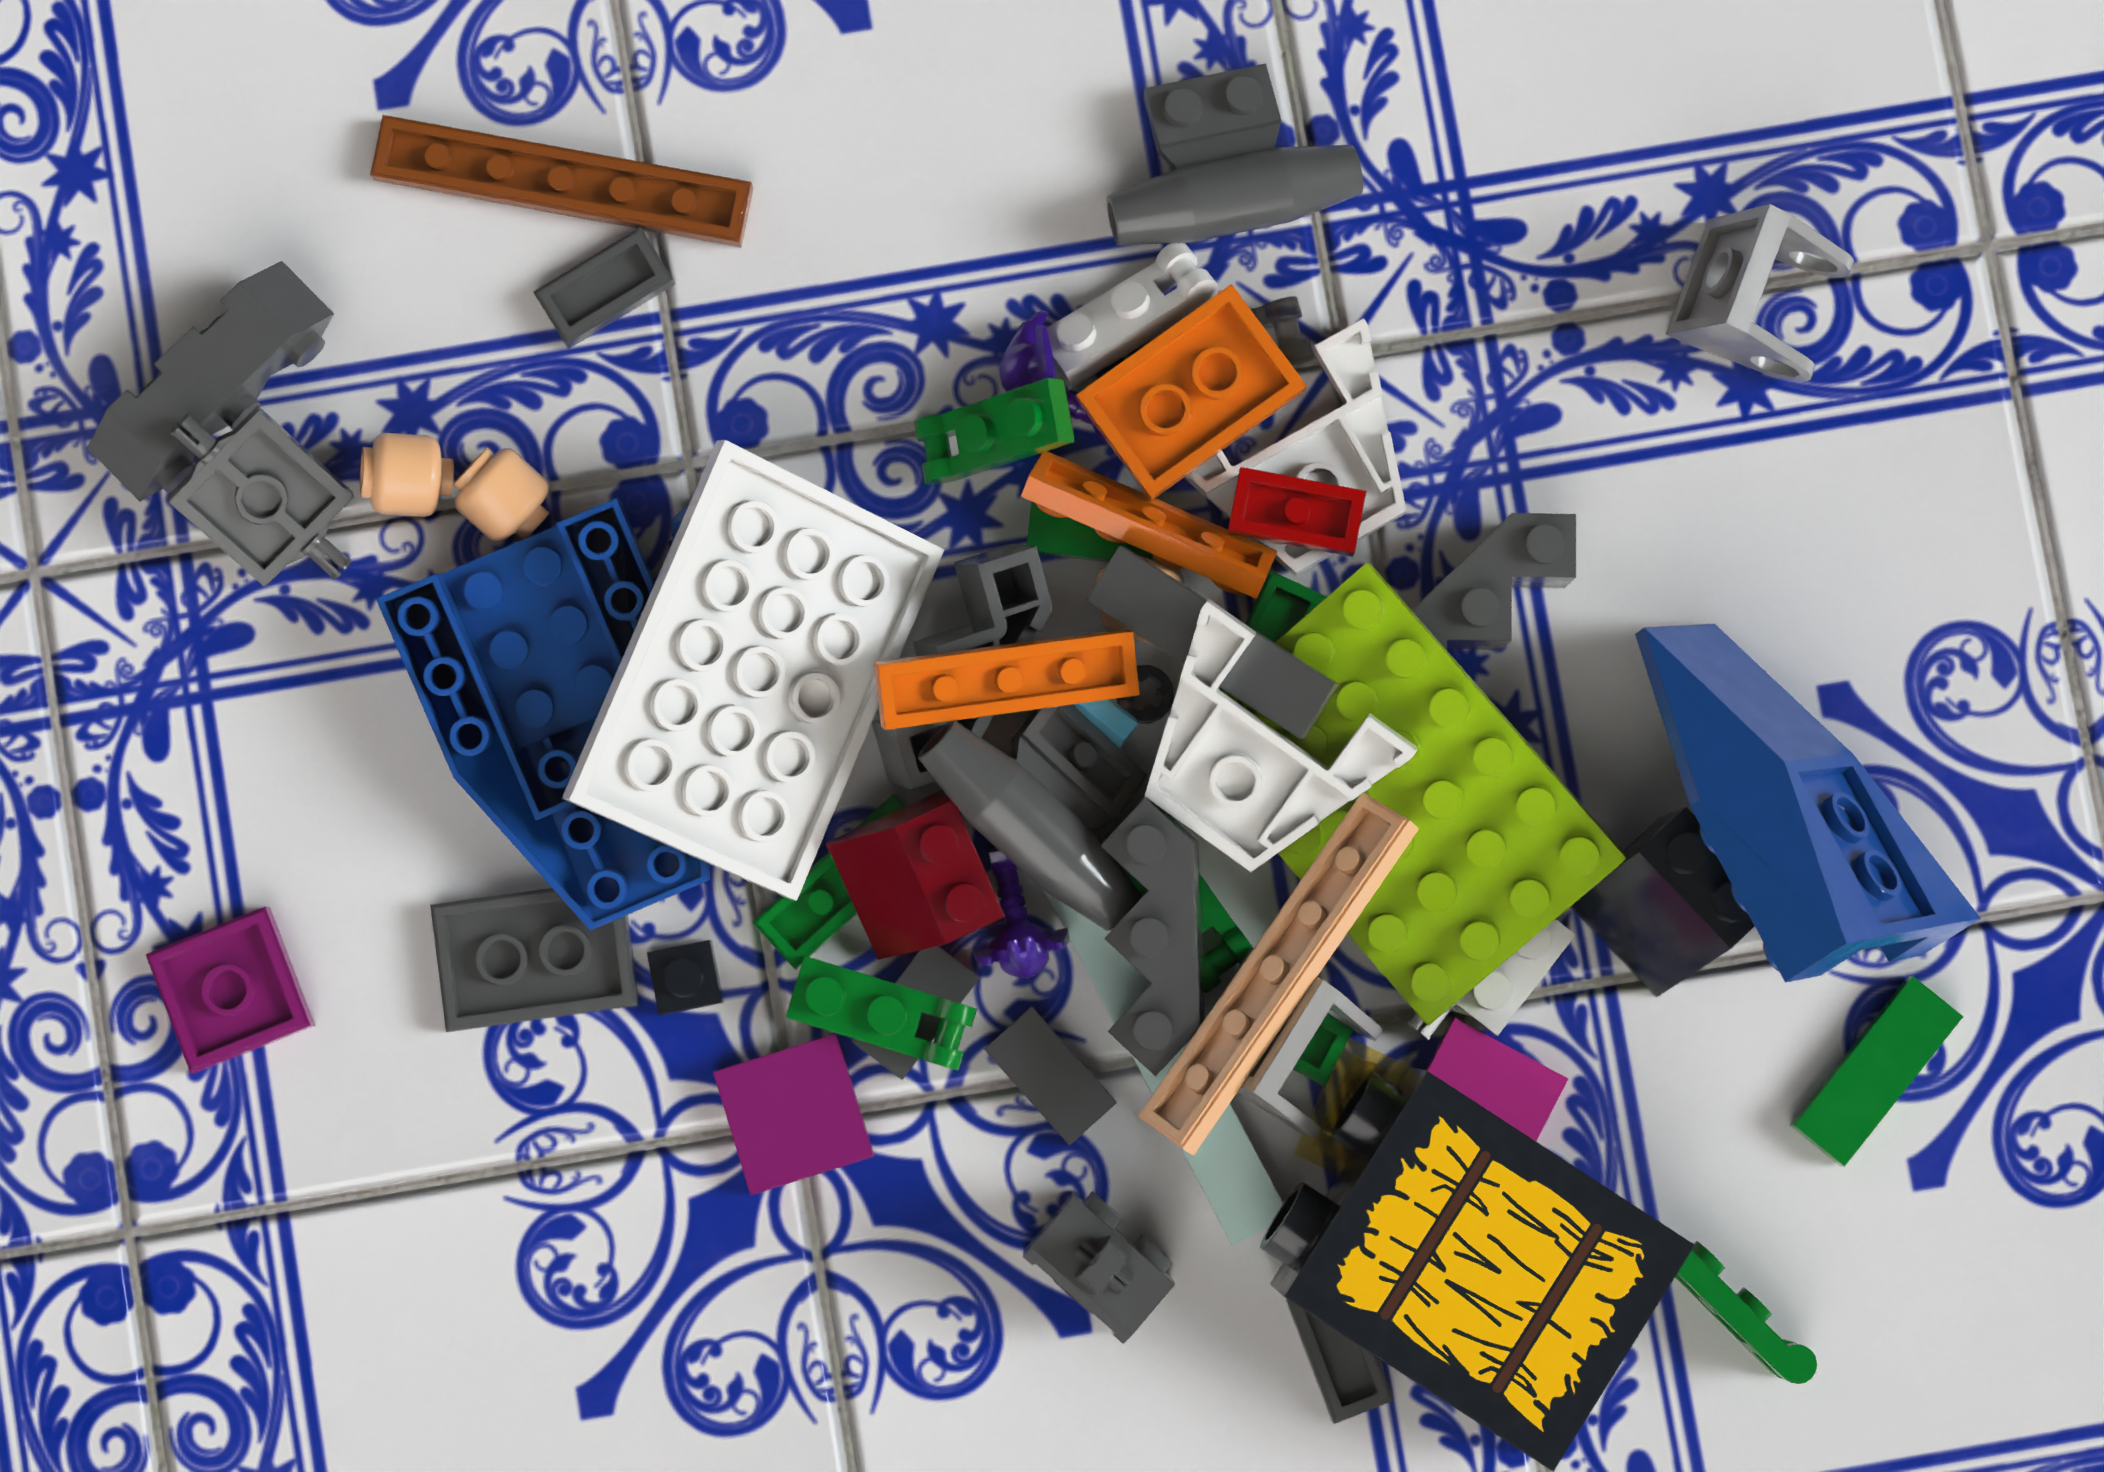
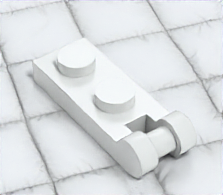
(1130, 314)

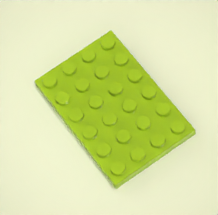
(1497, 828)

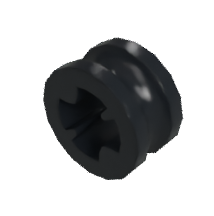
(1150, 713)

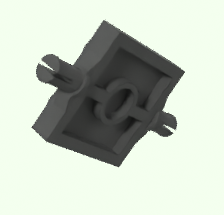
(260, 496)

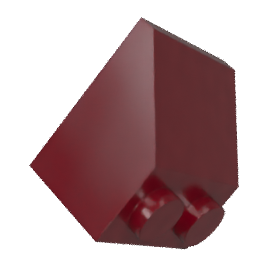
(915, 878)

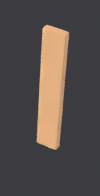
(1278, 973)

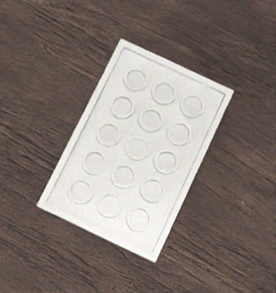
(753, 671)

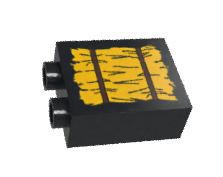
(1474, 1261)

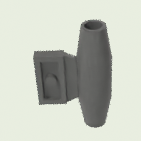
(1226, 166)
(1046, 803)

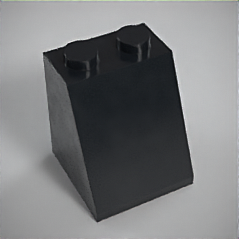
(1666, 905)

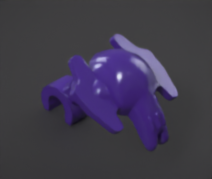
(1031, 360)
(1021, 945)

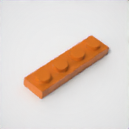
(1154, 526)
(1006, 678)

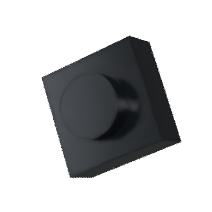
(685, 977)

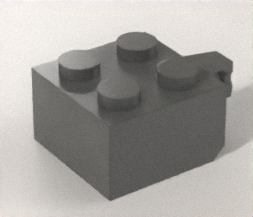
(1100, 1265)

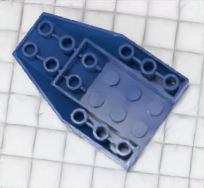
(512, 680)
(1793, 813)

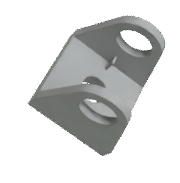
(1729, 281)
(1289, 1044)

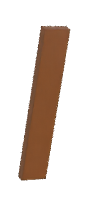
(561, 181)

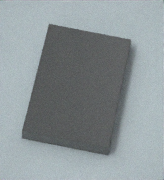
(528, 961)

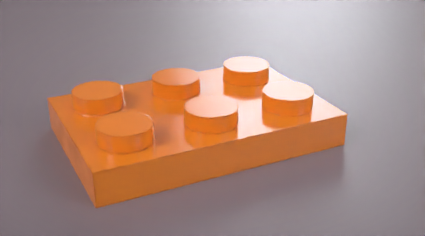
(1191, 392)

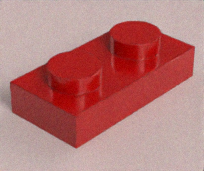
(1296, 512)

